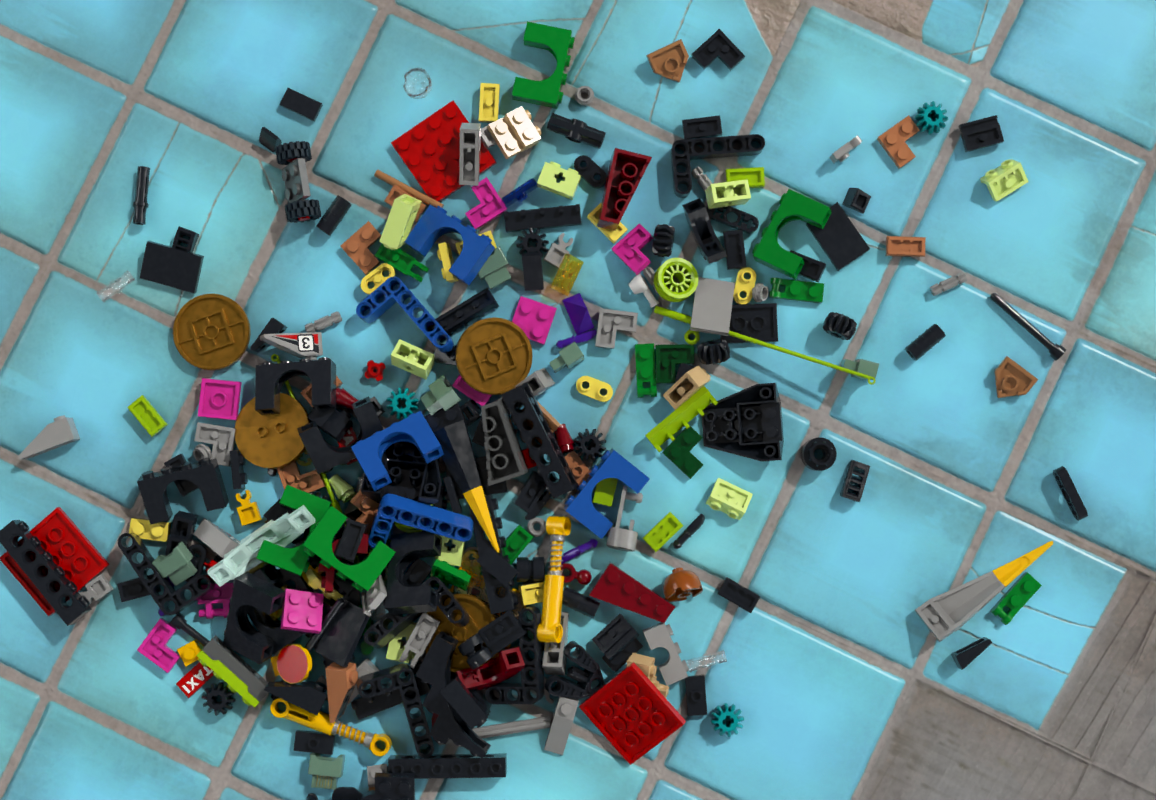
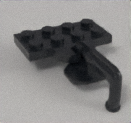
(387, 787)

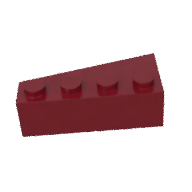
(621, 183)
(628, 593)

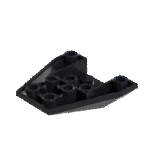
(746, 423)
(409, 475)

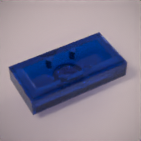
(520, 193)

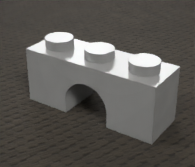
(660, 636)

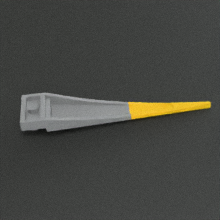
(957, 606)

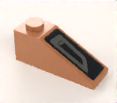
(340, 687)

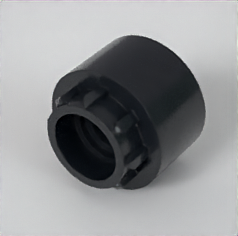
(828, 450)

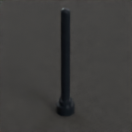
(1055, 350)
(180, 623)

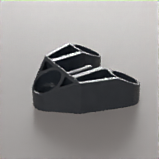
(582, 688)

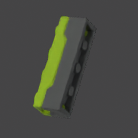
(234, 671)

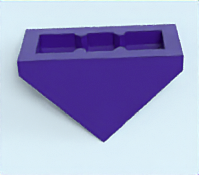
(578, 314)

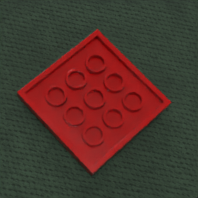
(433, 152)
(70, 551)
(632, 713)

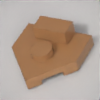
(669, 60)
(1012, 379)

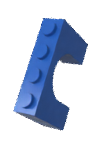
(435, 224)
(412, 430)
(611, 466)

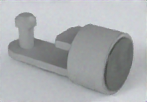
(621, 538)

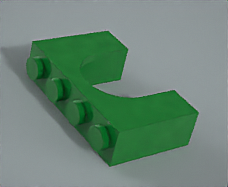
(546, 91)
(792, 207)
(320, 544)
(295, 558)

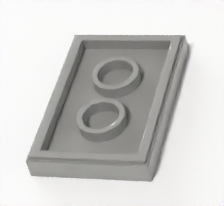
(712, 306)

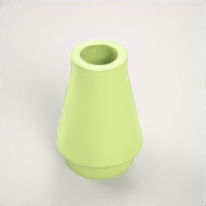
(342, 489)

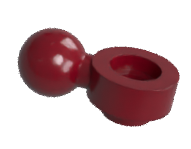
(583, 576)

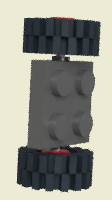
(296, 181)

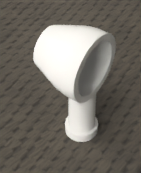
(639, 285)

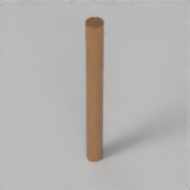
(418, 195)

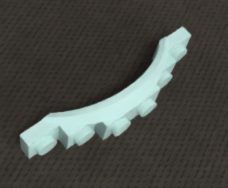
(244, 556)

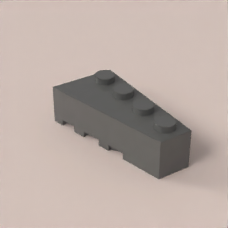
(501, 444)

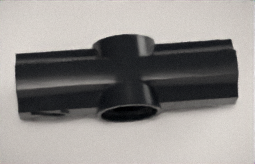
(576, 130)

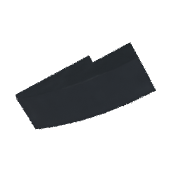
(182, 530)

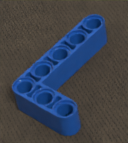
(411, 309)
(420, 516)

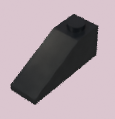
(305, 694)

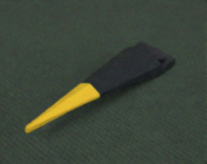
(454, 438)

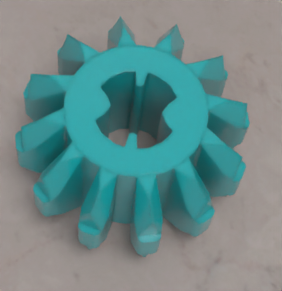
(935, 113)
(395, 403)
(722, 716)

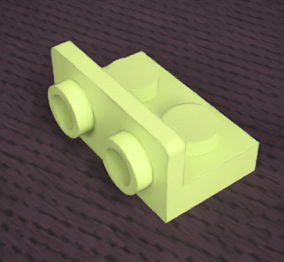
(1004, 179)
(729, 499)

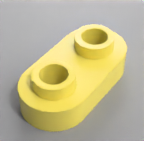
(376, 276)
(744, 285)
(594, 388)

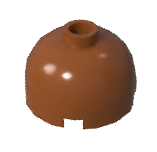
(681, 584)

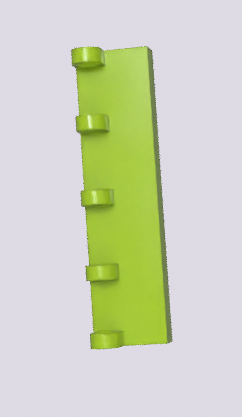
(680, 417)

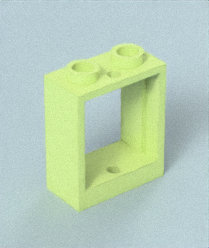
(400, 221)

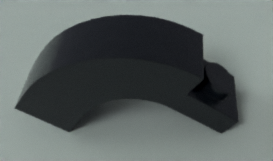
(703, 232)

